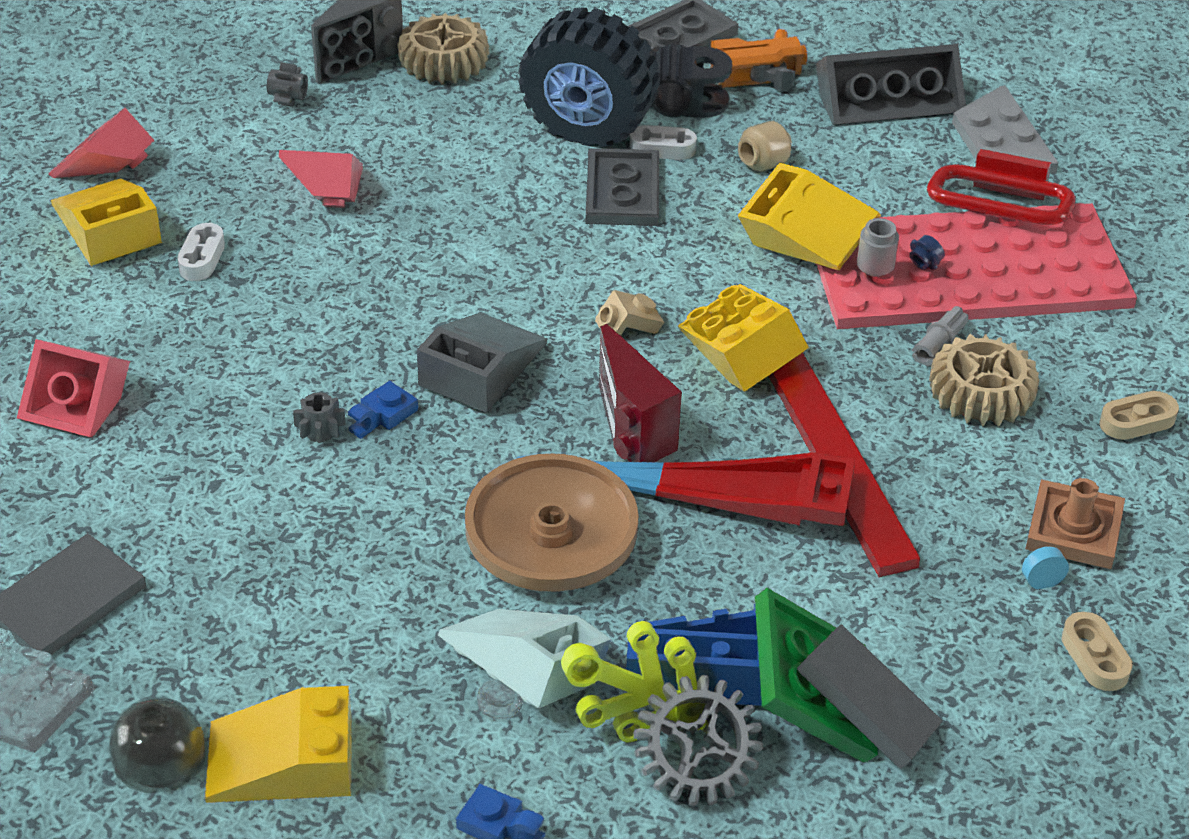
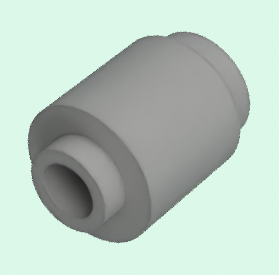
(878, 247)

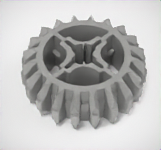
(719, 748)

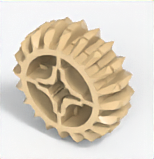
(443, 48)
(984, 379)

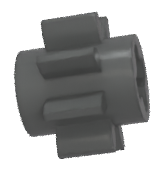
(287, 84)
(319, 417)

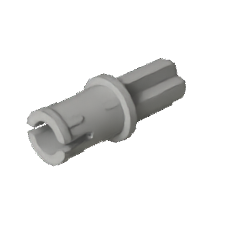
(939, 334)

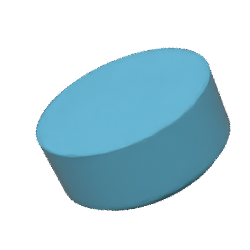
(1045, 567)

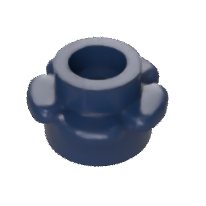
(926, 252)

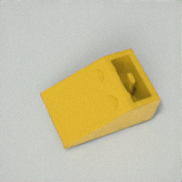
(805, 217)
(110, 220)
(744, 335)

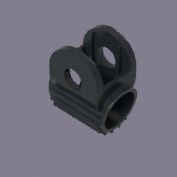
(687, 81)

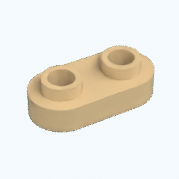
(1139, 415)
(1102, 656)

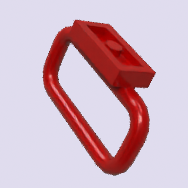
(1007, 175)

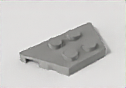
(1000, 126)

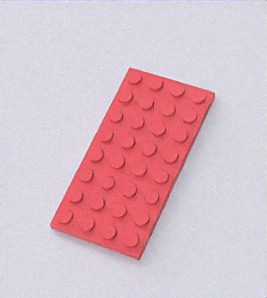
(988, 269)

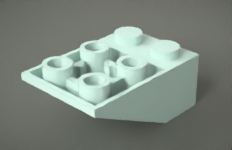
(525, 649)

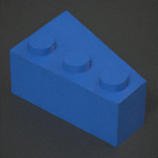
(723, 647)

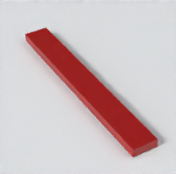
(825, 433)

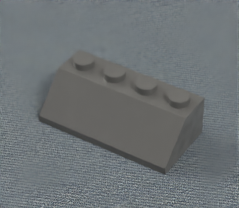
(891, 84)

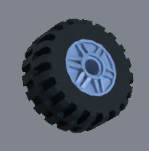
(589, 77)

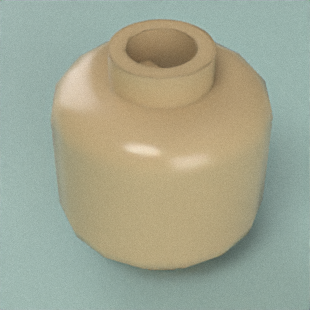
(764, 146)

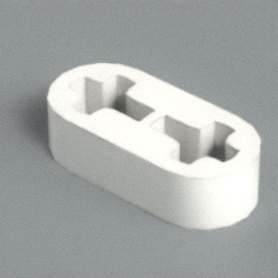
(670, 141)
(194, 249)

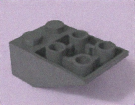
(355, 35)
(476, 359)

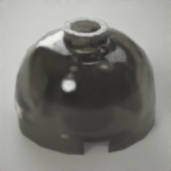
(156, 745)

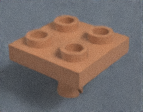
(1077, 521)

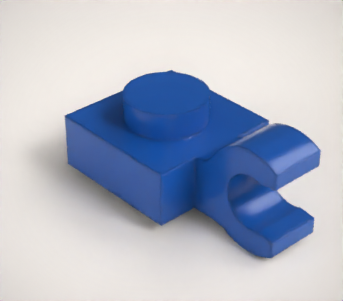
(383, 406)
(498, 816)

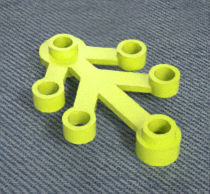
(637, 687)

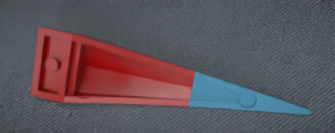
(769, 487)

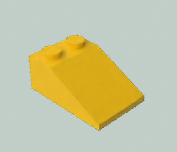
(283, 748)

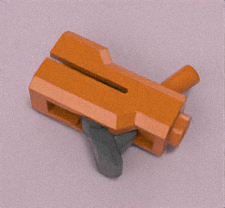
(764, 60)

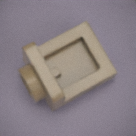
(629, 311)

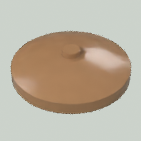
(551, 522)

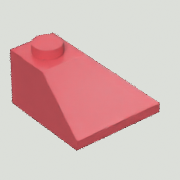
(107, 149)
(326, 174)
(71, 388)

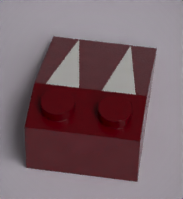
(638, 401)

